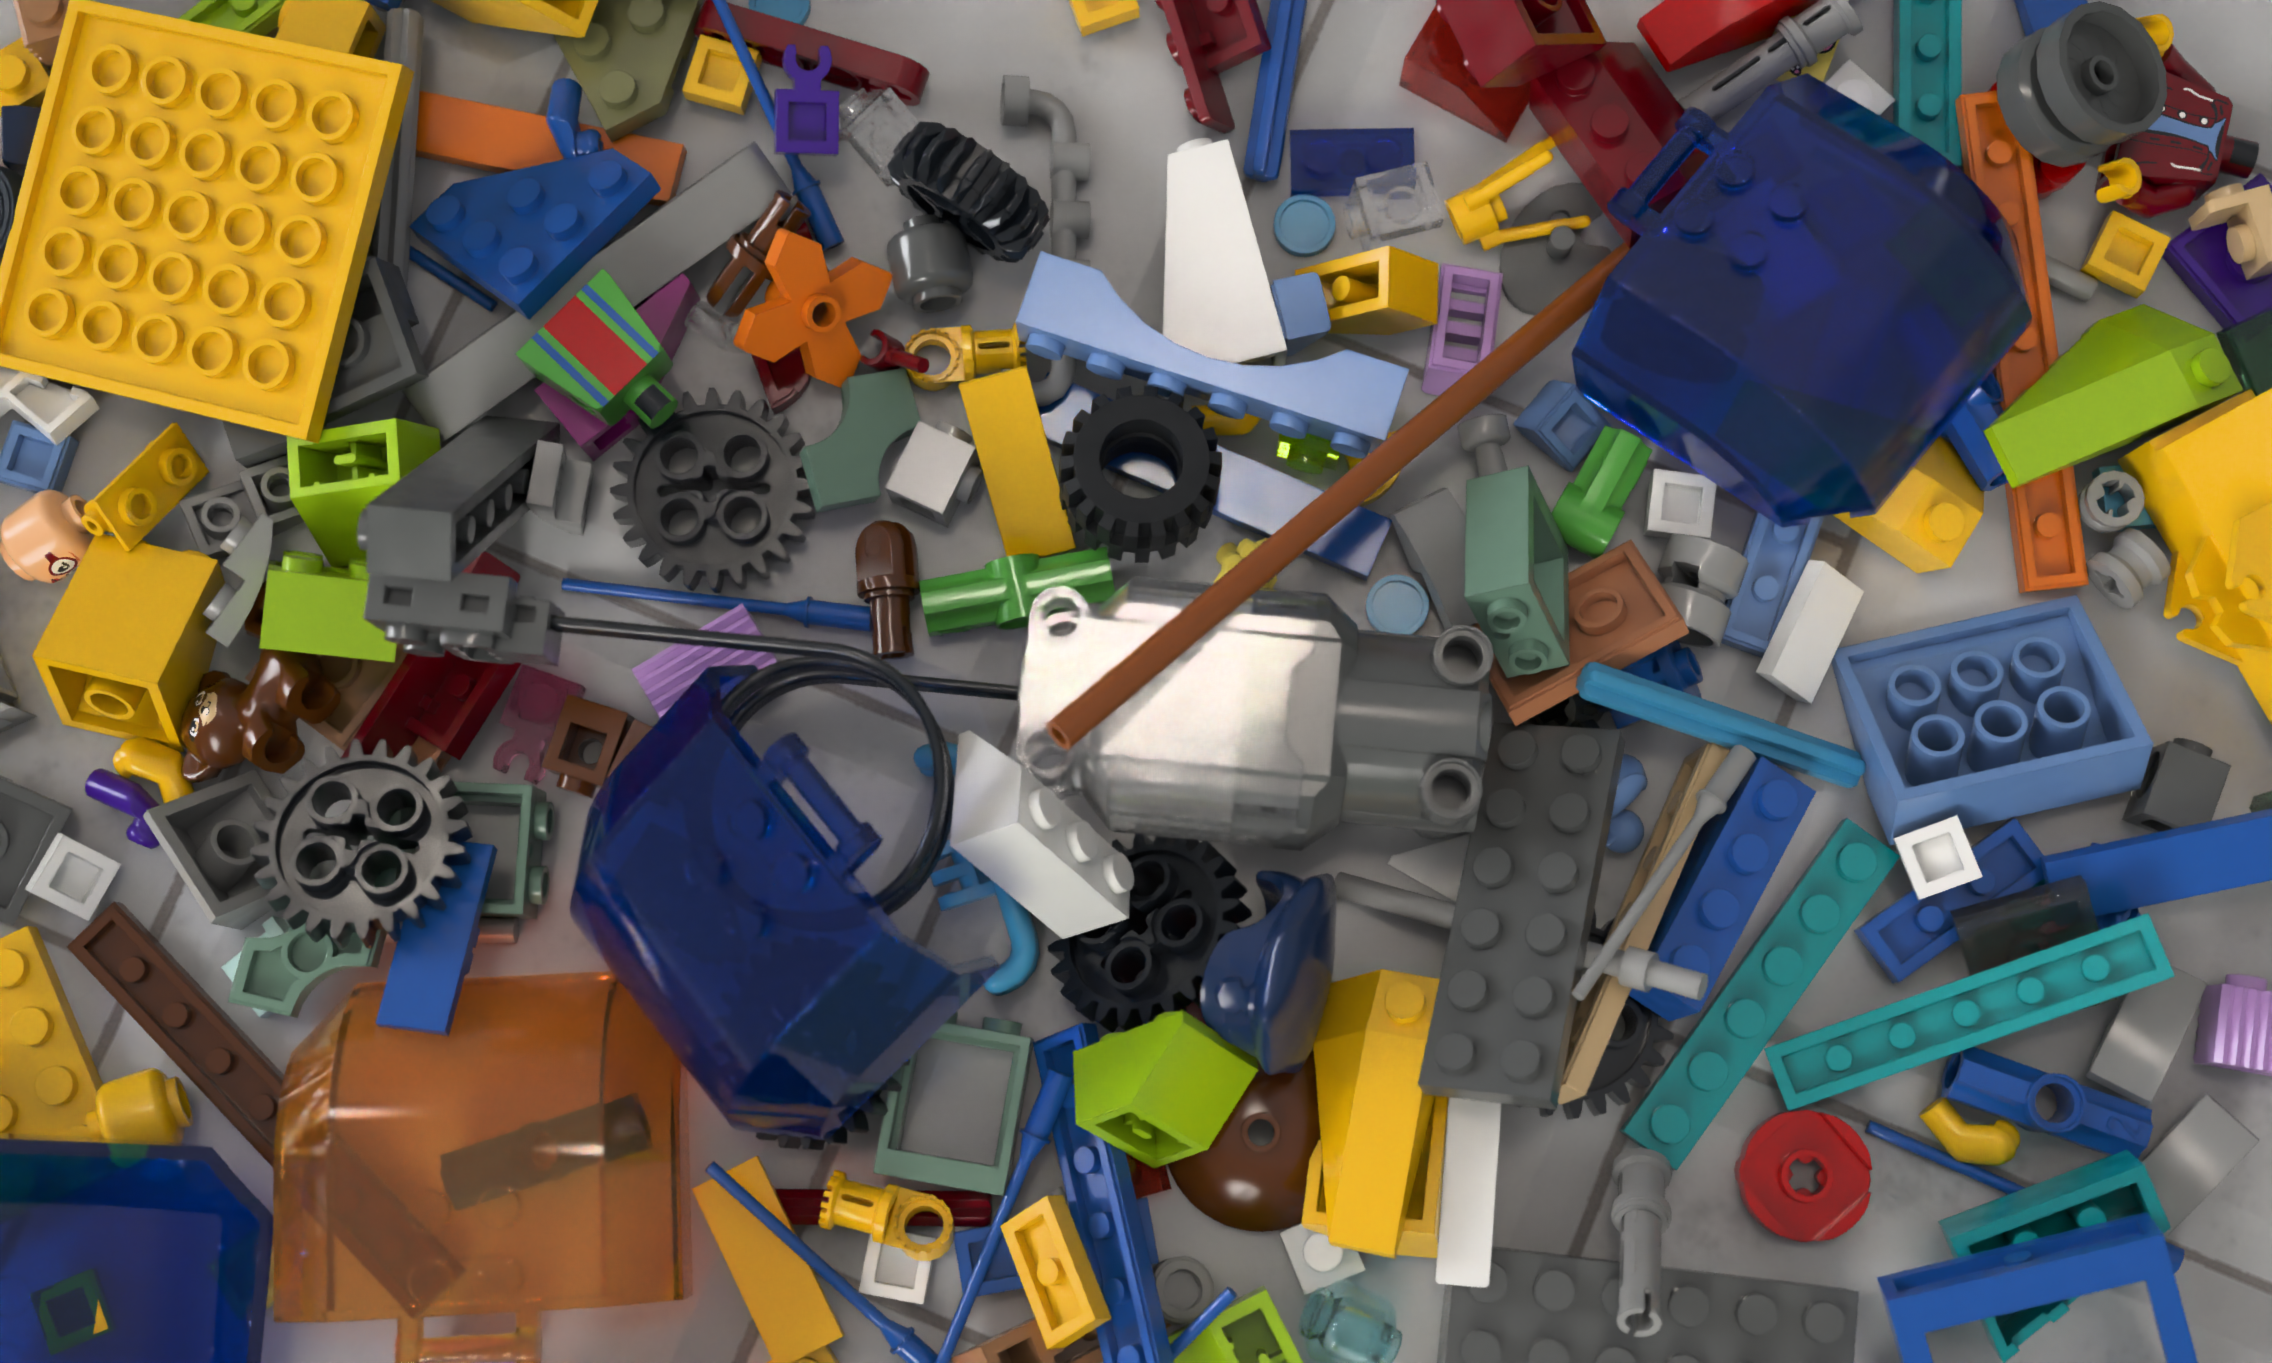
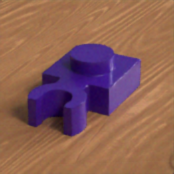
(806, 115)

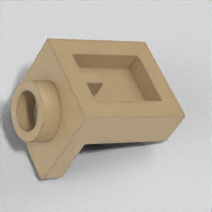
(2248, 223)

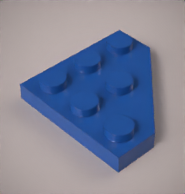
(536, 224)

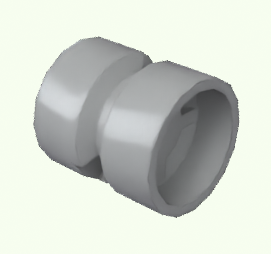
(1699, 581)

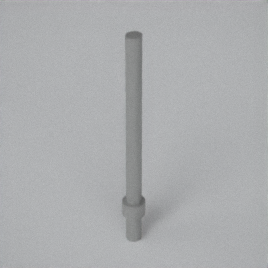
(1633, 967)

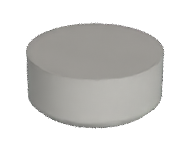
(1183, 1289)

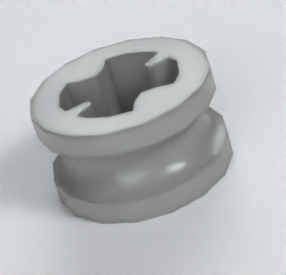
(2128, 512)

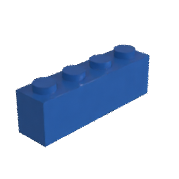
(1725, 880)

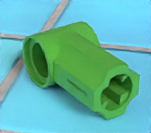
(1592, 504)

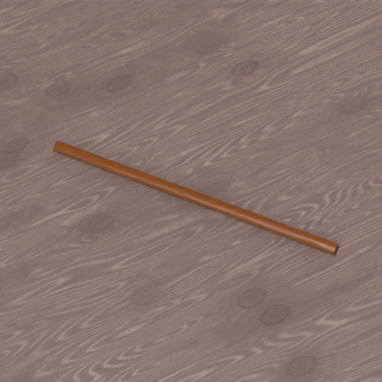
(1328, 509)

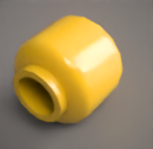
(141, 1108)

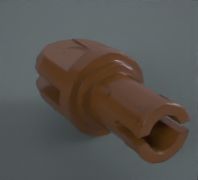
(751, 251)
(888, 582)

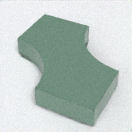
(847, 463)
(285, 969)

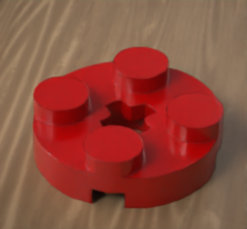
(1842, 1176)

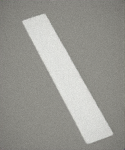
(1468, 1193)

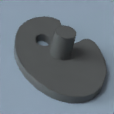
(1547, 265)

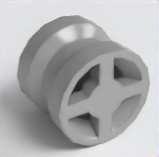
(2128, 568)

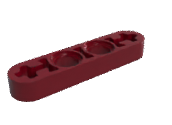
(852, 64)

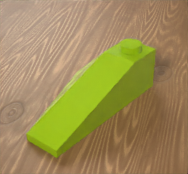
(2109, 390)

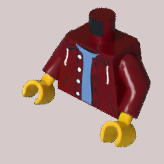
(2182, 148)

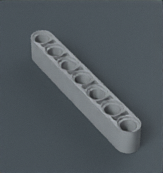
(637, 261)

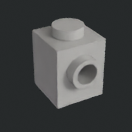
(936, 472)

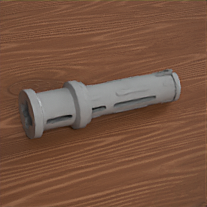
(1794, 44)
(1641, 1218)

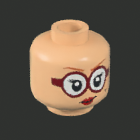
(45, 537)

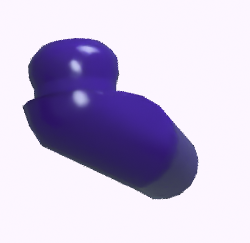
(126, 797)

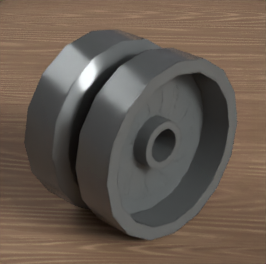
(2081, 84)

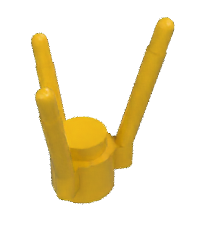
(1480, 208)

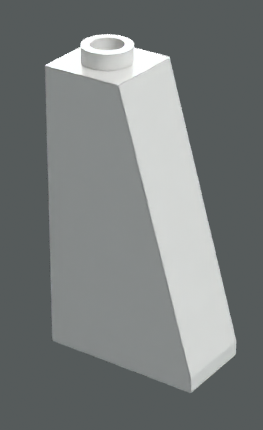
(1213, 267)

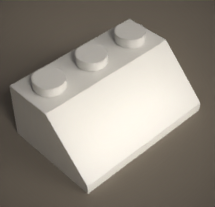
(1035, 843)

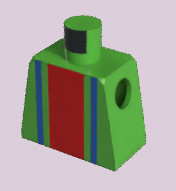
(602, 356)

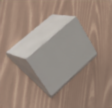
(210, 847)

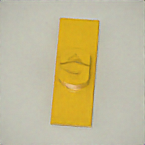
(1017, 463)
(770, 1276)

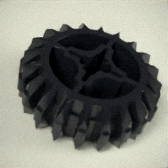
(969, 189)

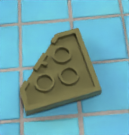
(631, 59)

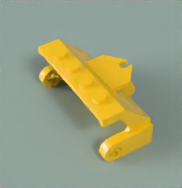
(2213, 508)

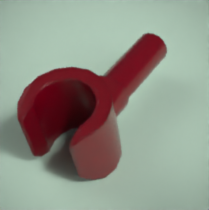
(894, 355)

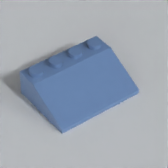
(1990, 718)

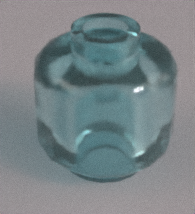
(1349, 1325)

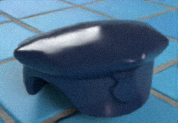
(1275, 976)

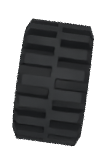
(1149, 427)

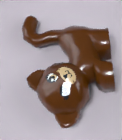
(256, 719)

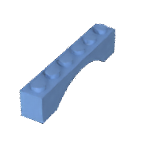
(1337, 397)

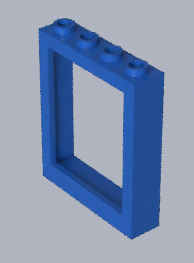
(2037, 1275)

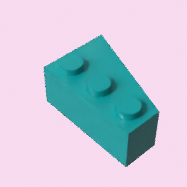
(2076, 1199)

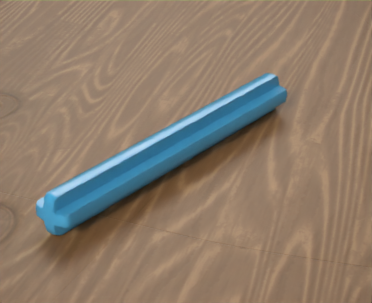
(1719, 724)

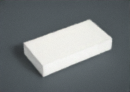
(1810, 631)

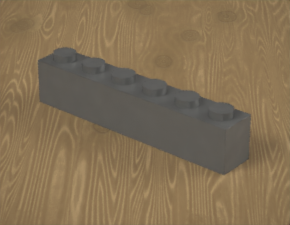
(454, 501)

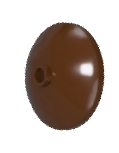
(1251, 1183)

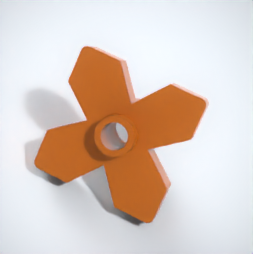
(810, 308)

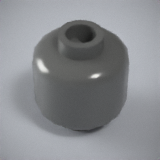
(930, 264)

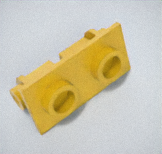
(146, 489)

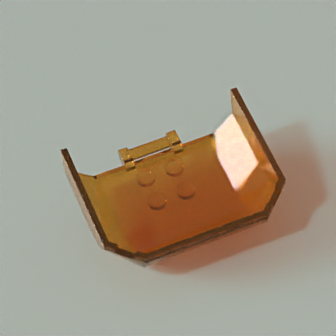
(482, 1166)

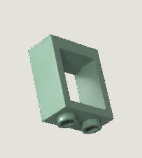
(1517, 572)
(535, 825)
(952, 1172)

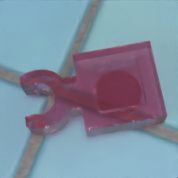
(533, 713)

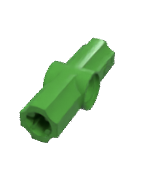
(1007, 588)

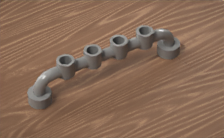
(1068, 217)

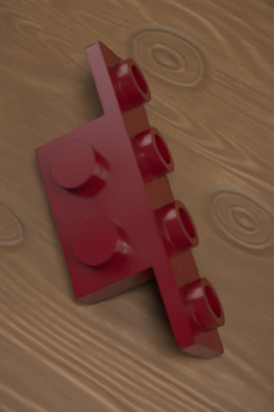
(1207, 41)
(439, 696)

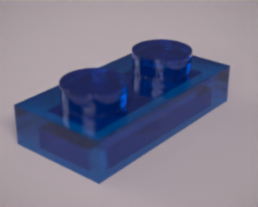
(1330, 159)

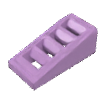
(1449, 363)

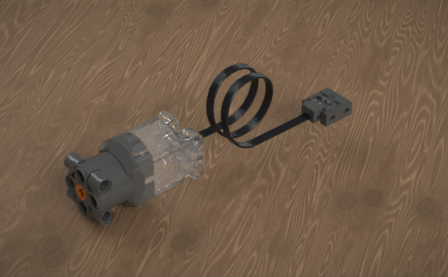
(1241, 741)

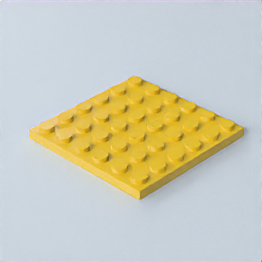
(197, 216)

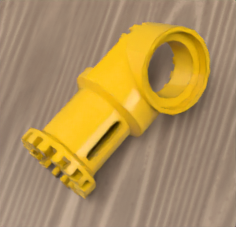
(969, 353)
(884, 1214)

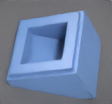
(1301, 310)
(1562, 423)

